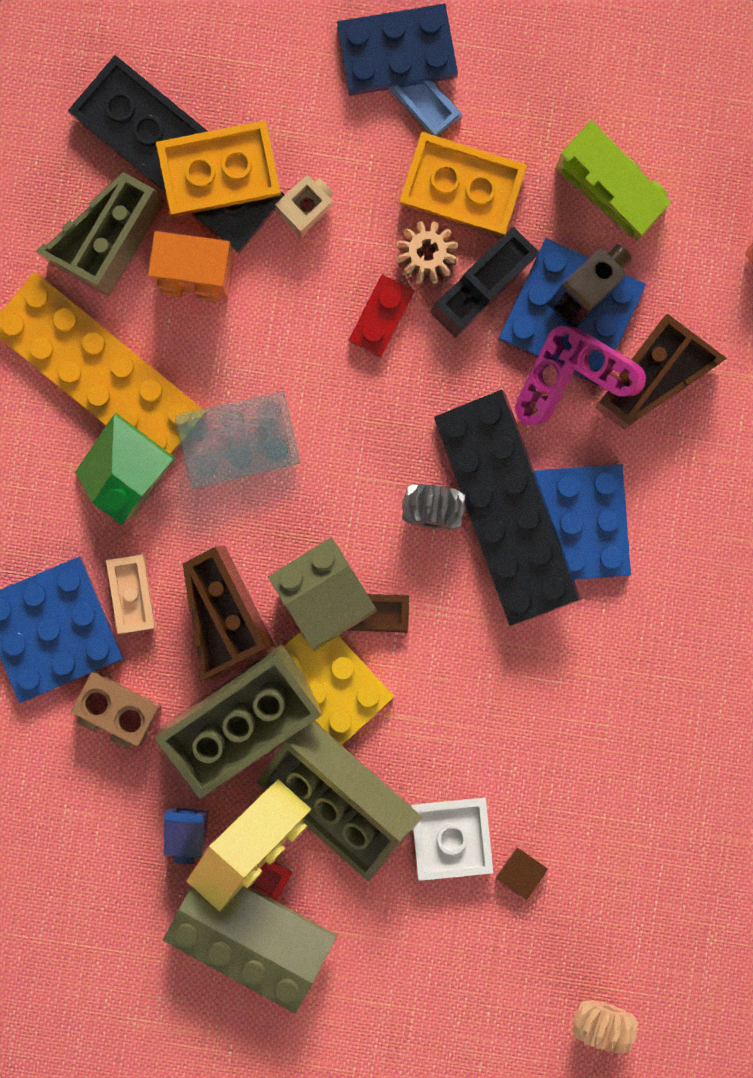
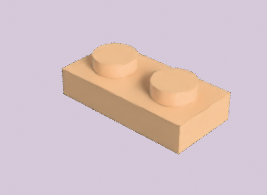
(130, 594)

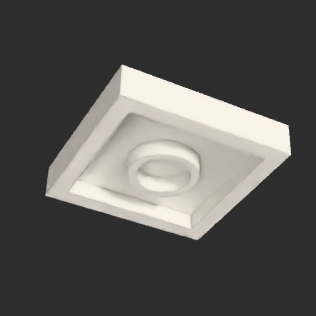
(452, 839)

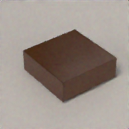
(521, 873)

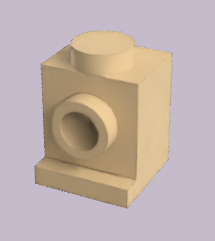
(307, 189)

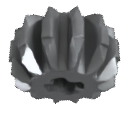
(433, 506)

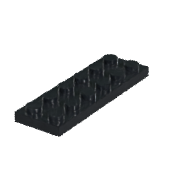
(134, 116)
(507, 508)

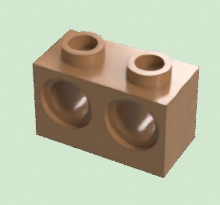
(119, 700)

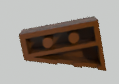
(671, 362)
(222, 613)

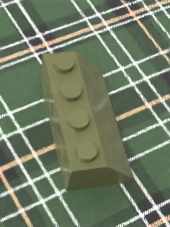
(239, 722)
(347, 801)
(254, 943)

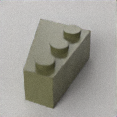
(105, 235)

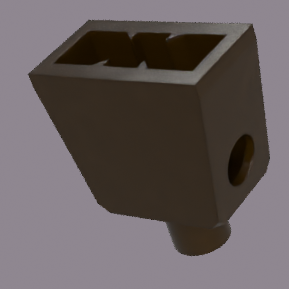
(590, 285)

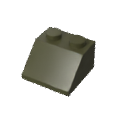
(322, 593)

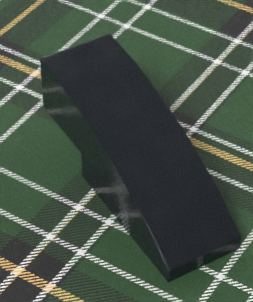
(484, 282)

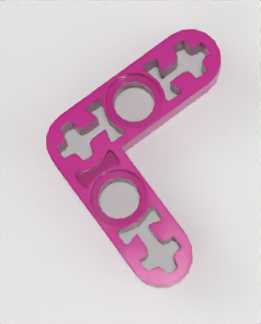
(575, 359)

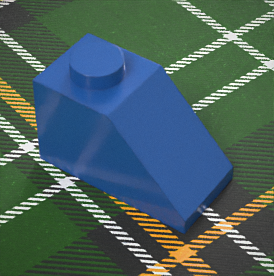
(185, 834)

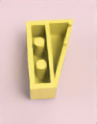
(248, 844)

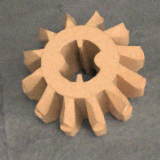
(414, 247)
(605, 1026)

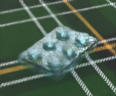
(237, 439)

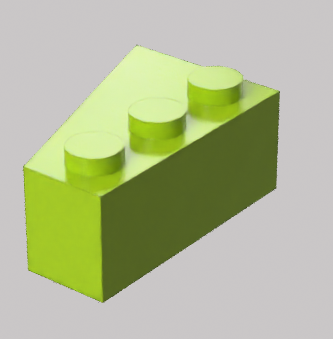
(612, 181)

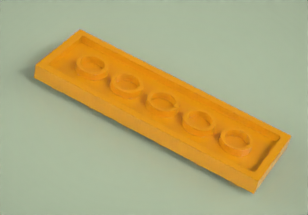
(91, 362)

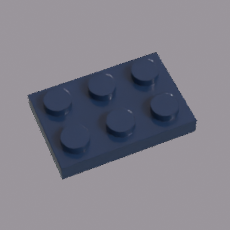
(397, 49)

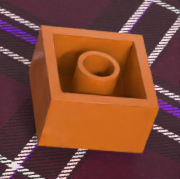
(191, 266)

